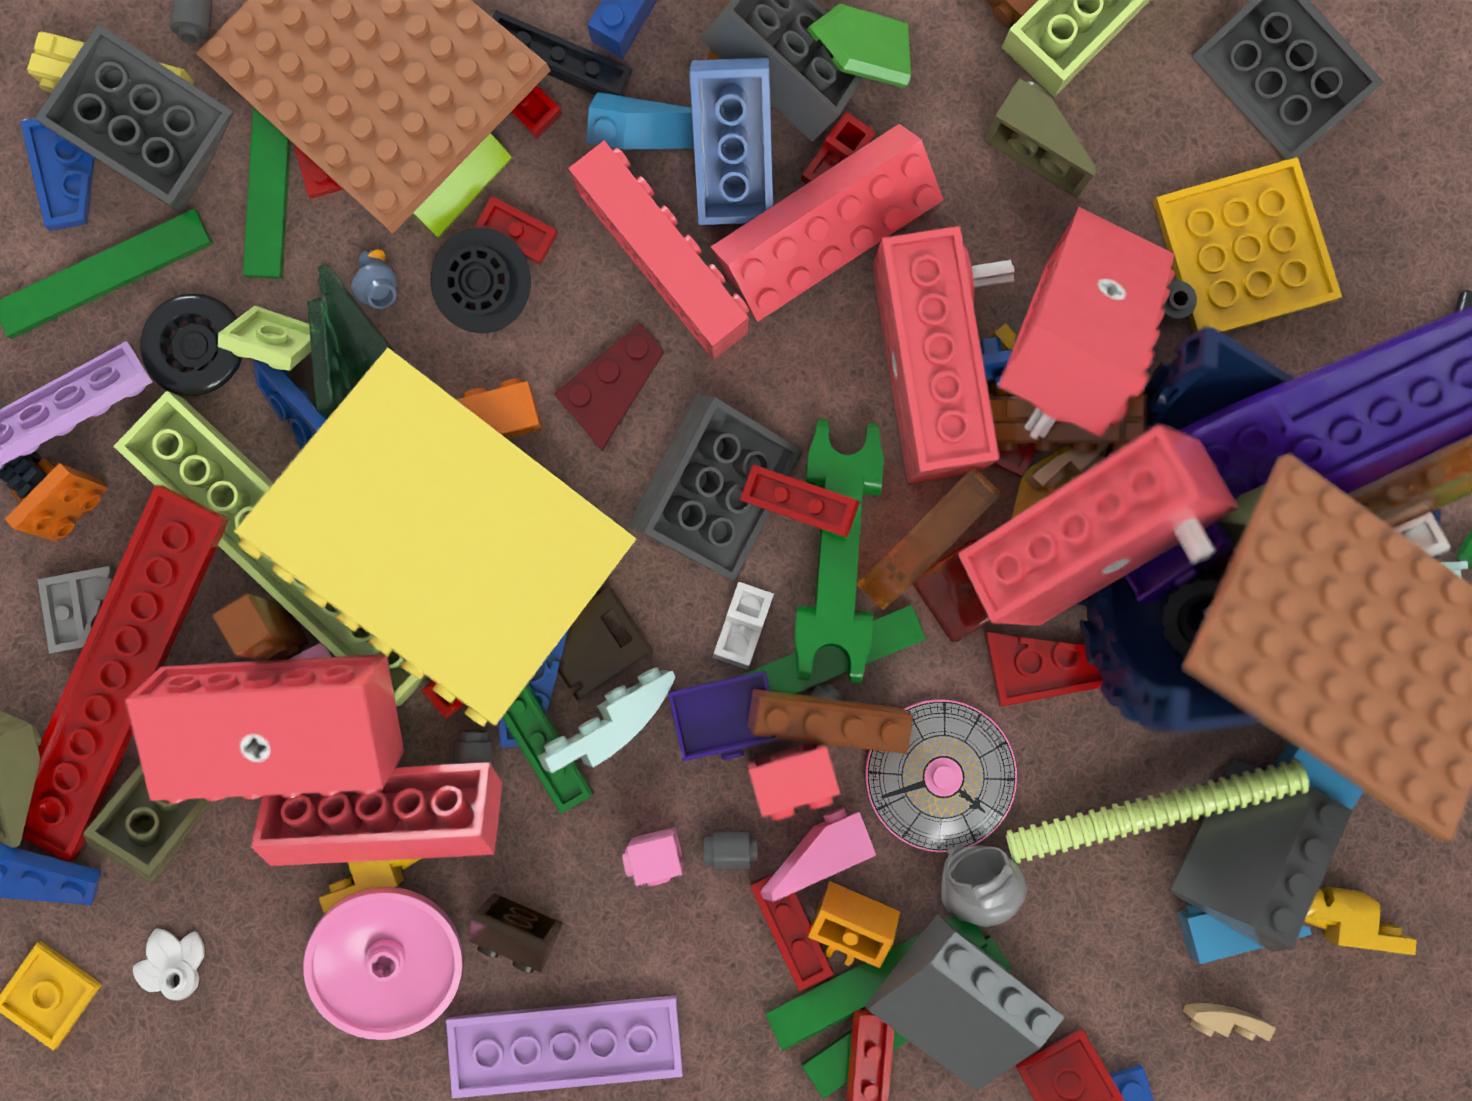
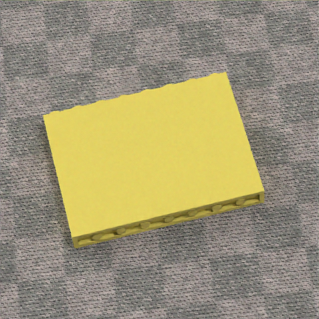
(435, 538)

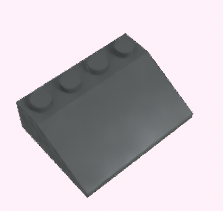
(1288, 71)
(802, 75)
(136, 118)
(699, 485)
(1262, 862)
(963, 1006)

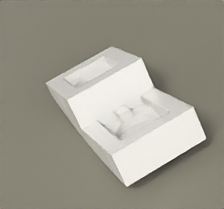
(743, 625)

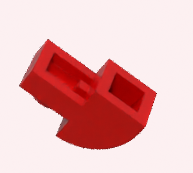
(843, 140)

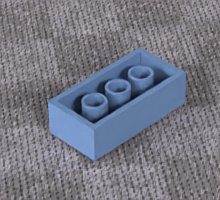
(732, 139)

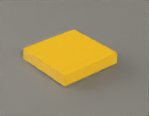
(47, 995)

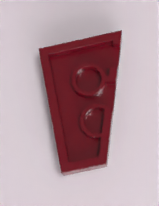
(609, 384)

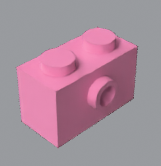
(654, 857)

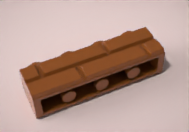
(1012, 413)
(829, 721)

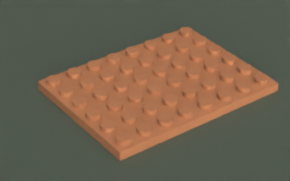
(377, 87)
(1348, 646)

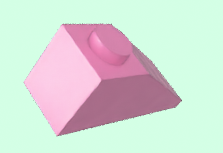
(823, 852)

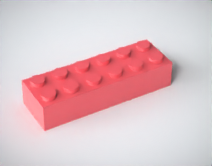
(829, 221)
(659, 249)
(414, 816)

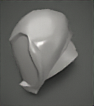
(982, 885)

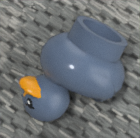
(375, 281)

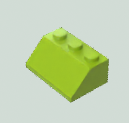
(462, 186)

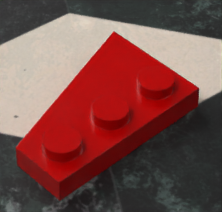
(1037, 668)

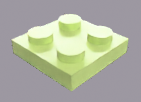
(267, 338)

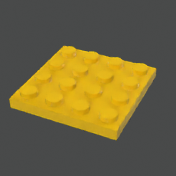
(1248, 247)

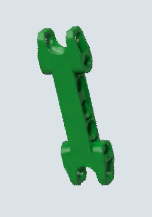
(834, 616)

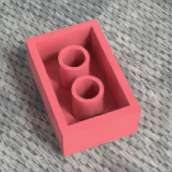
(793, 779)

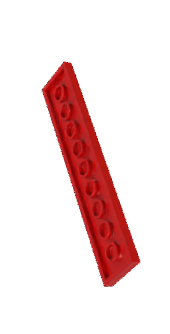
(120, 653)

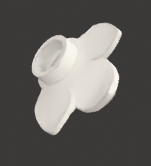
(167, 958)

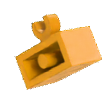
(854, 925)

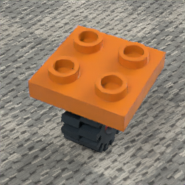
(49, 495)

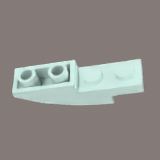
(623, 717)

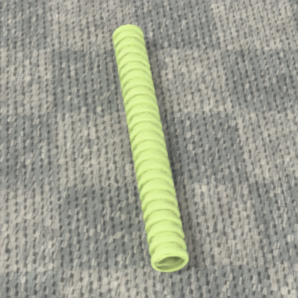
(1159, 810)

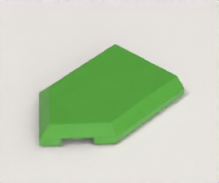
(866, 44)

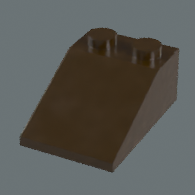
(514, 933)

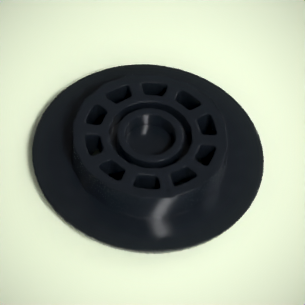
(479, 280)
(192, 345)

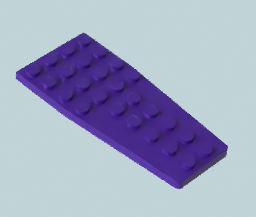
(1353, 415)

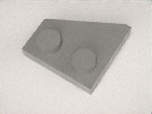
(71, 606)

